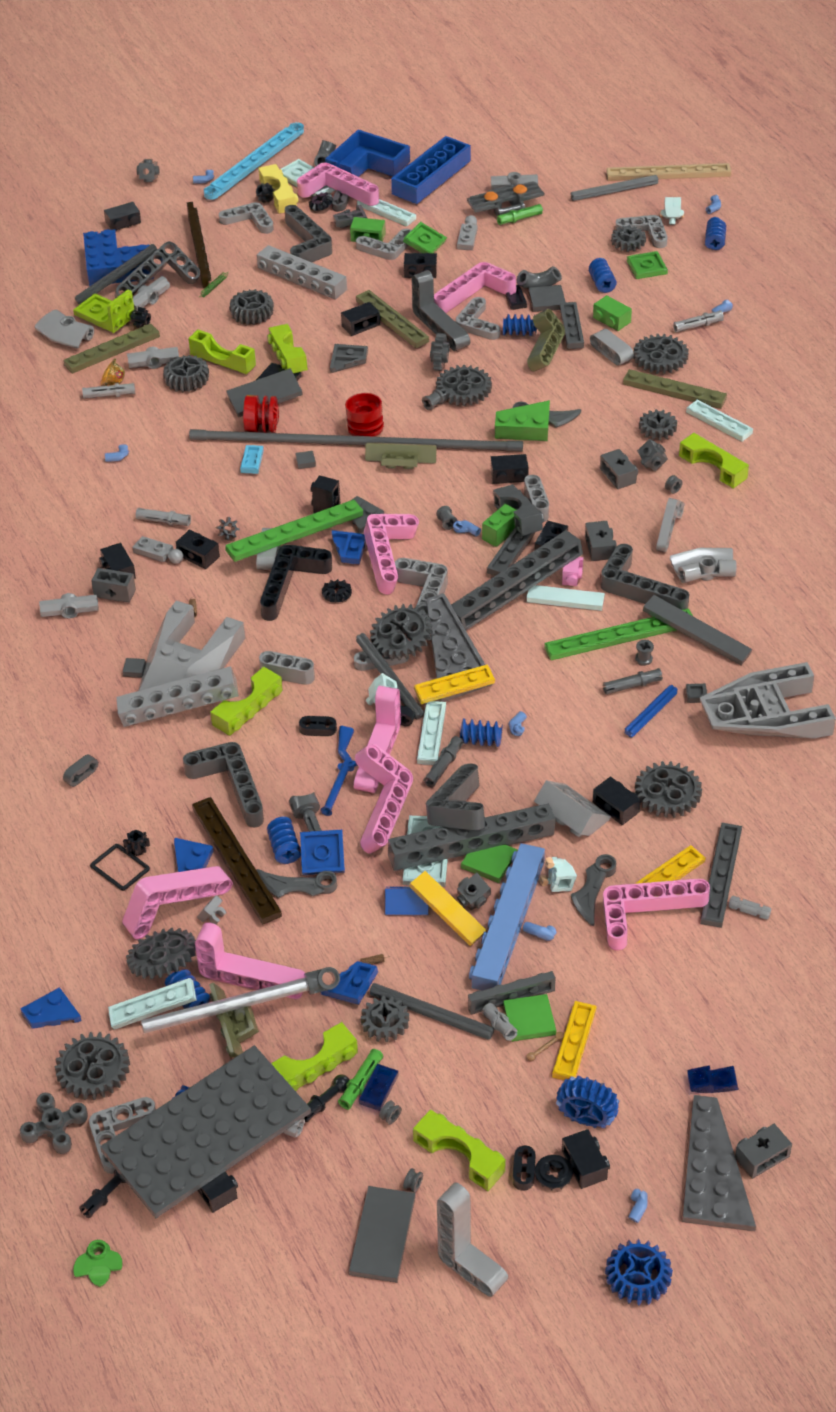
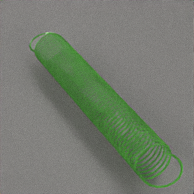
(215, 282)

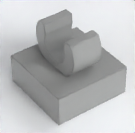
(210, 910)

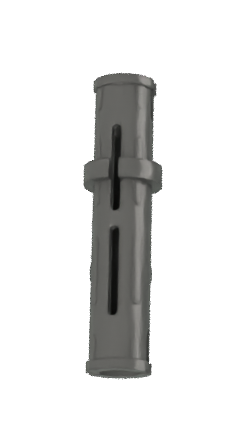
(640, 679)
(447, 756)

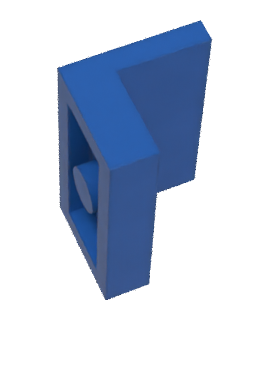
(403, 901)

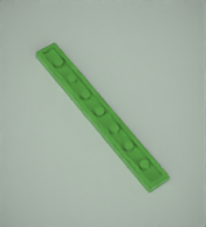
(607, 637)

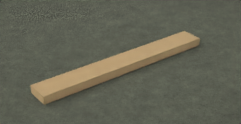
(669, 171)

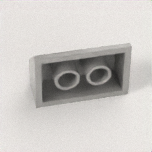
(572, 808)

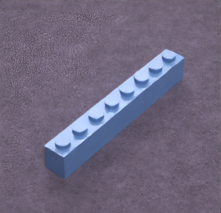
(508, 917)

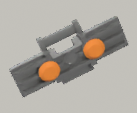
(514, 194)

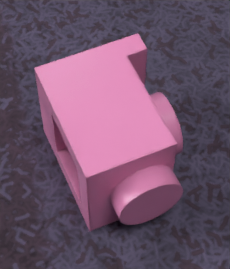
(573, 572)

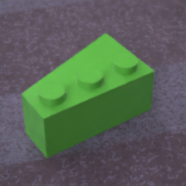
(524, 422)

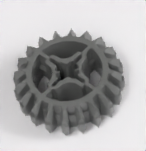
(251, 307)
(186, 373)

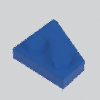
(349, 546)
(50, 1010)

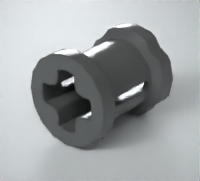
(433, 399)
(445, 515)
(644, 650)

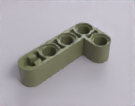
(551, 335)

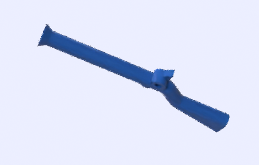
(345, 736)

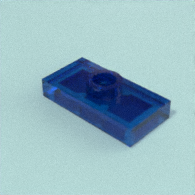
(378, 1087)

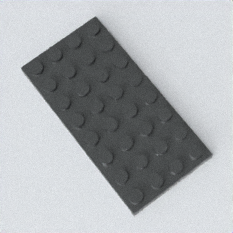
(205, 1131)

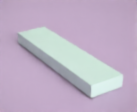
(390, 212)
(719, 420)
(566, 597)
(431, 733)
(152, 1003)

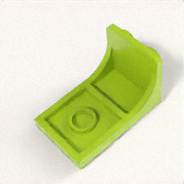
(107, 313)

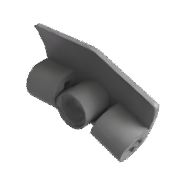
(64, 329)
(704, 564)

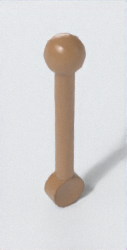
(558, 1037)

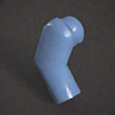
(204, 179)
(715, 204)
(726, 306)
(117, 456)
(465, 527)
(515, 724)
(546, 933)
(640, 1206)

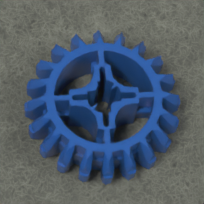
(587, 1102)
(637, 1281)

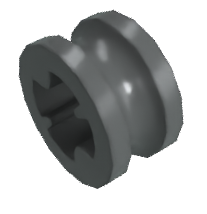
(673, 484)
(390, 1112)
(413, 1180)

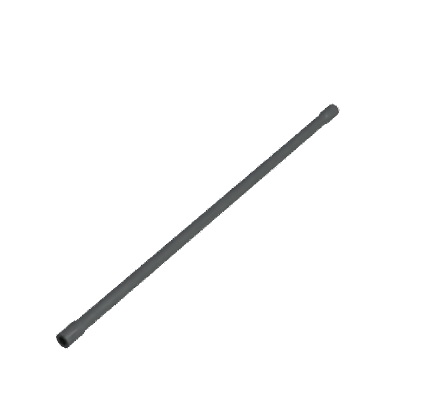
(197, 434)

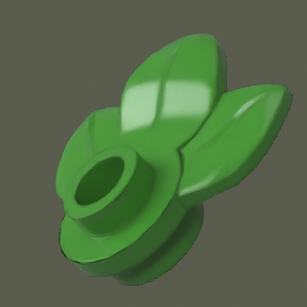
(97, 1266)

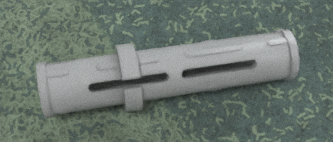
(704, 319)
(111, 390)
(166, 517)

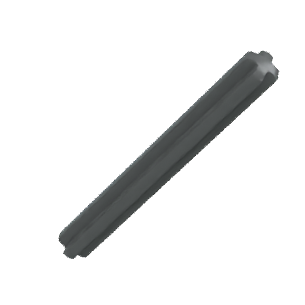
(613, 188)
(116, 274)
(383, 667)
(434, 1012)

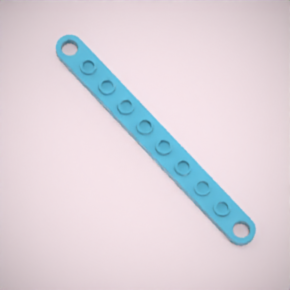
(253, 161)

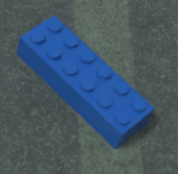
(431, 169)

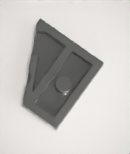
(346, 217)
(348, 356)
(368, 509)

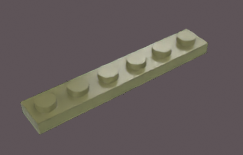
(395, 320)
(111, 348)
(674, 388)

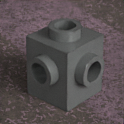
(153, 168)
(652, 455)
(473, 891)

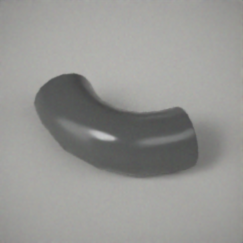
(325, 150)
(546, 278)

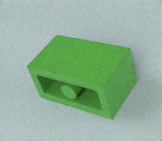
(367, 227)
(612, 313)
(499, 525)

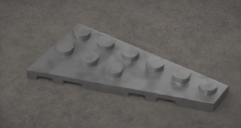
(450, 642)
(713, 1179)

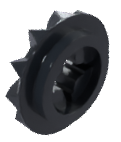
(315, 203)
(342, 594)
(558, 1164)

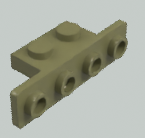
(400, 454)
(235, 1024)

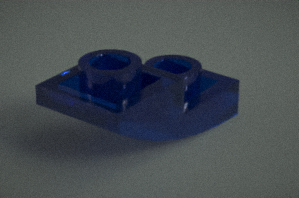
(712, 1081)

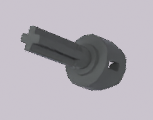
(305, 808)

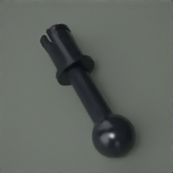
(317, 1103)
(99, 1197)

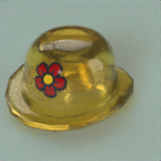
(113, 374)

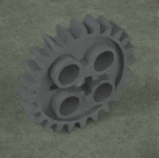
(661, 353)
(464, 385)
(408, 621)
(668, 789)
(161, 953)
(92, 1065)

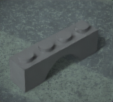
(526, 516)

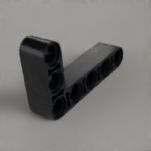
(291, 559)

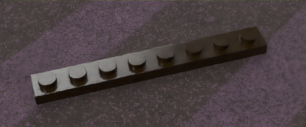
(199, 245)
(237, 860)

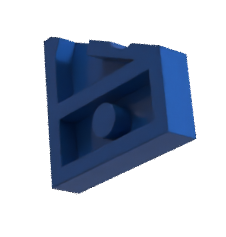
(192, 855)
(353, 983)

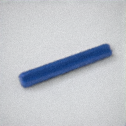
(650, 711)

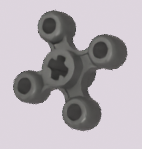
(53, 1123)

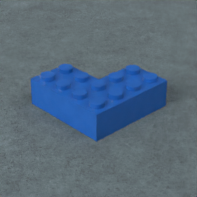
(370, 151)
(105, 256)

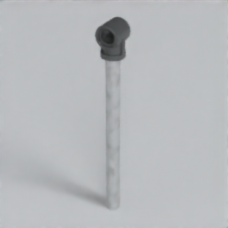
(311, 982)

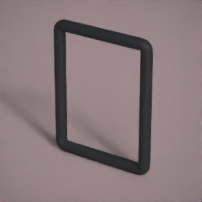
(92, 865)

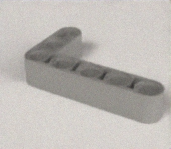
(429, 575)
(456, 1246)

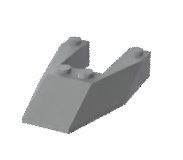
(175, 661)
(758, 705)

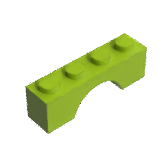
(282, 343)
(205, 347)
(697, 449)
(231, 715)
(337, 1048)
(437, 1133)

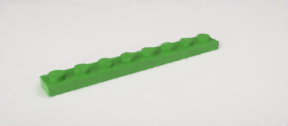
(293, 530)

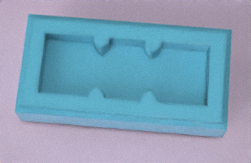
(252, 459)

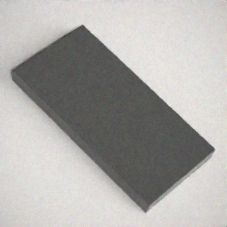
(281, 385)
(382, 1234)

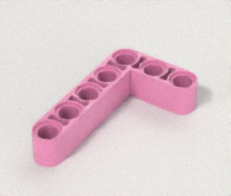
(338, 179)
(473, 280)
(377, 532)
(384, 733)
(396, 783)
(171, 888)
(645, 901)
(236, 969)

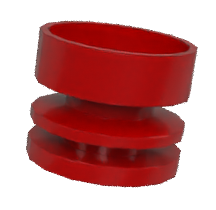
(260, 414)
(364, 415)

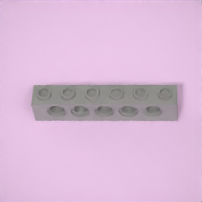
(302, 272)
(177, 696)

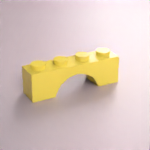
(283, 192)

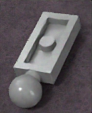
(468, 234)
(157, 550)

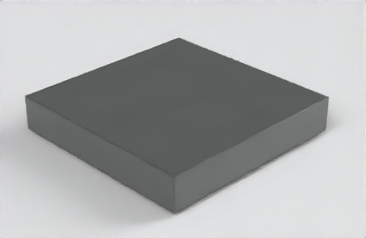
(546, 297)

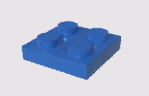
(322, 852)

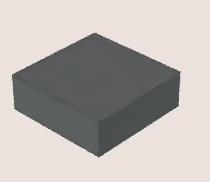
(305, 459)
(134, 667)
(695, 691)

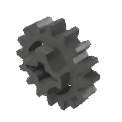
(628, 238)
(439, 352)
(658, 424)
(396, 1018)

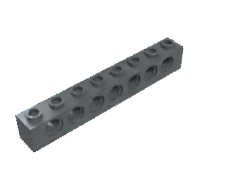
(517, 579)
(453, 842)

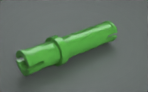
(516, 215)
(356, 1085)

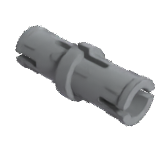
(499, 1021)

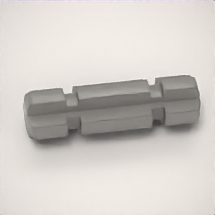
(750, 907)

